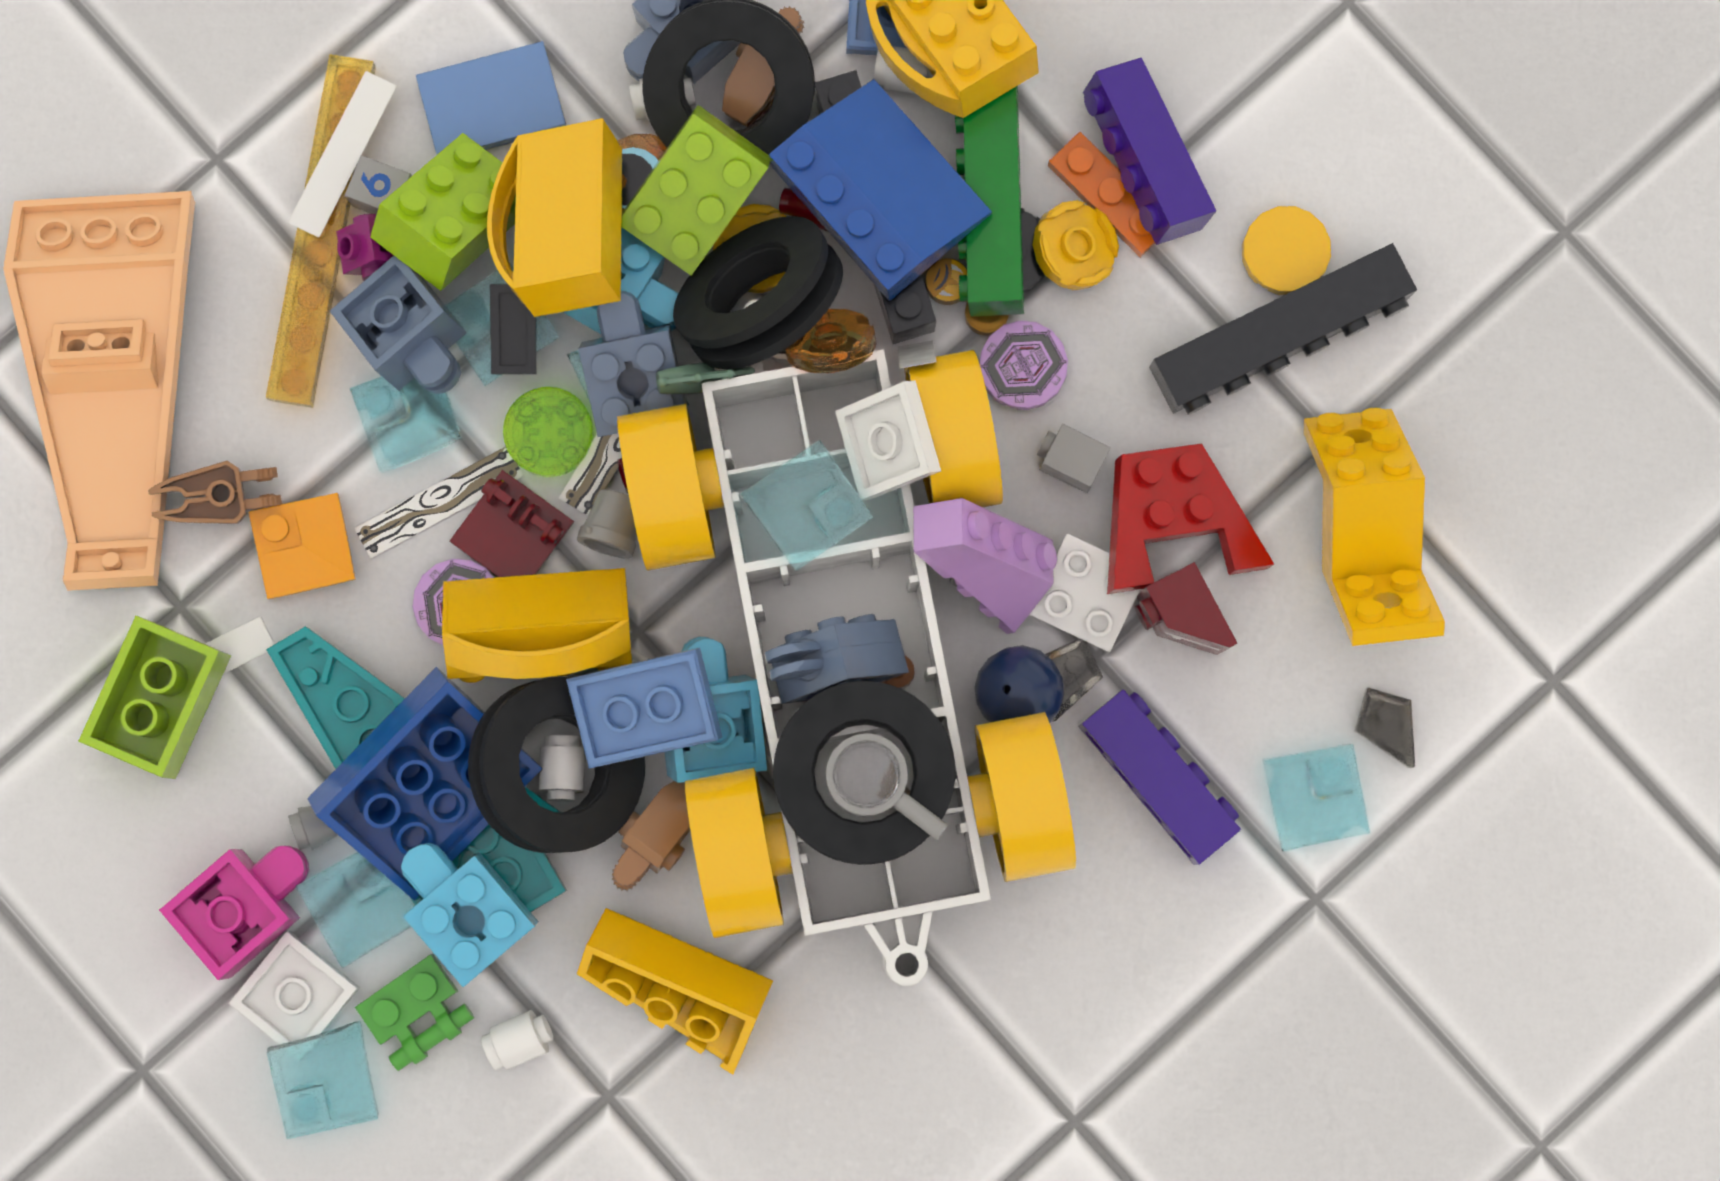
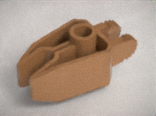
(751, 83)
(223, 494)
(653, 837)

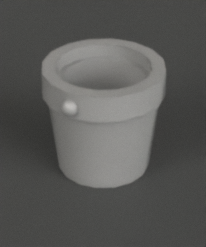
(610, 525)

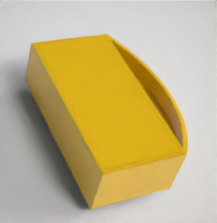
(967, 45)
(564, 217)
(535, 625)

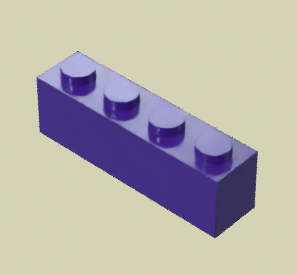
(1148, 151)
(1160, 777)

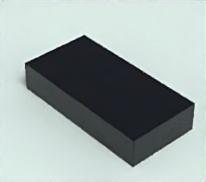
(511, 333)

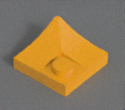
(302, 545)

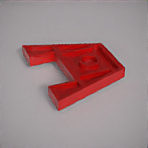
(1171, 498)

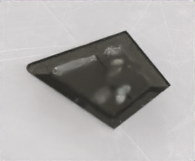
(1078, 671)
(1388, 724)

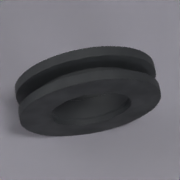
(725, 21)
(777, 319)
(829, 714)
(502, 795)

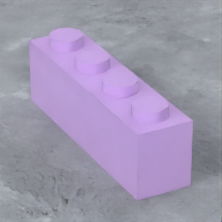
(986, 557)

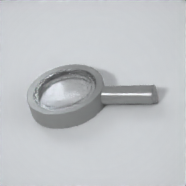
(870, 777)

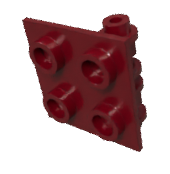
(511, 528)

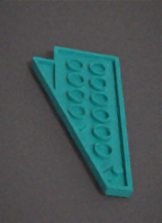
(348, 704)

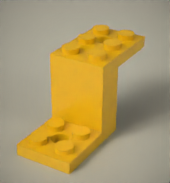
(1373, 527)

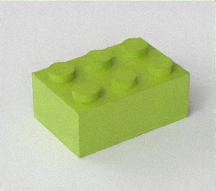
(694, 190)
(441, 213)
(154, 698)

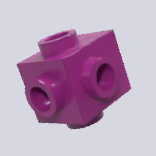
(357, 250)

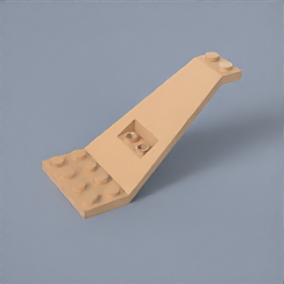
(112, 284)

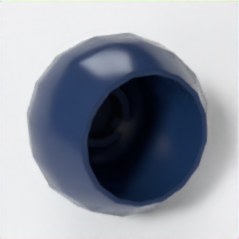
(1033, 683)

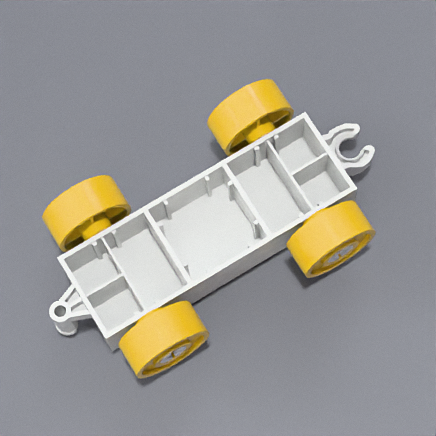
(738, 849)

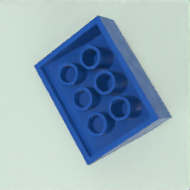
(879, 187)
(410, 781)

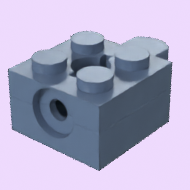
(653, 18)
(402, 328)
(624, 364)
(836, 656)

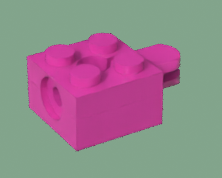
(237, 907)

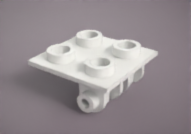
(1080, 597)

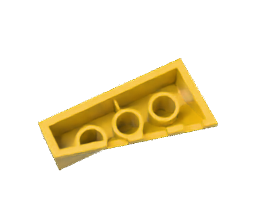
(676, 985)

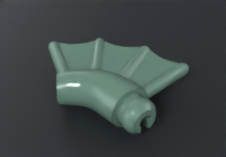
(688, 377)

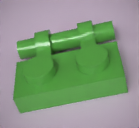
(407, 1000)

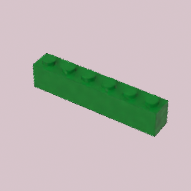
(993, 172)

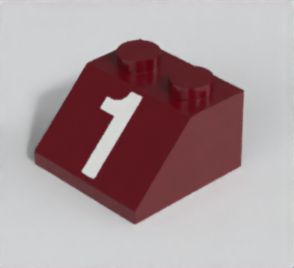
(1185, 612)

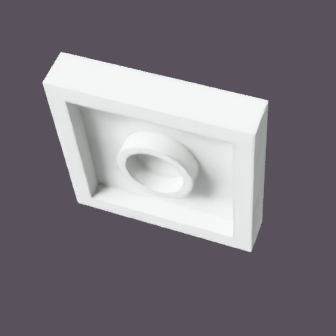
(888, 440)
(293, 992)

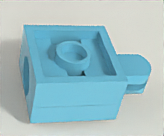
(639, 276)
(739, 720)
(465, 912)

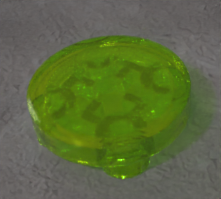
(548, 431)

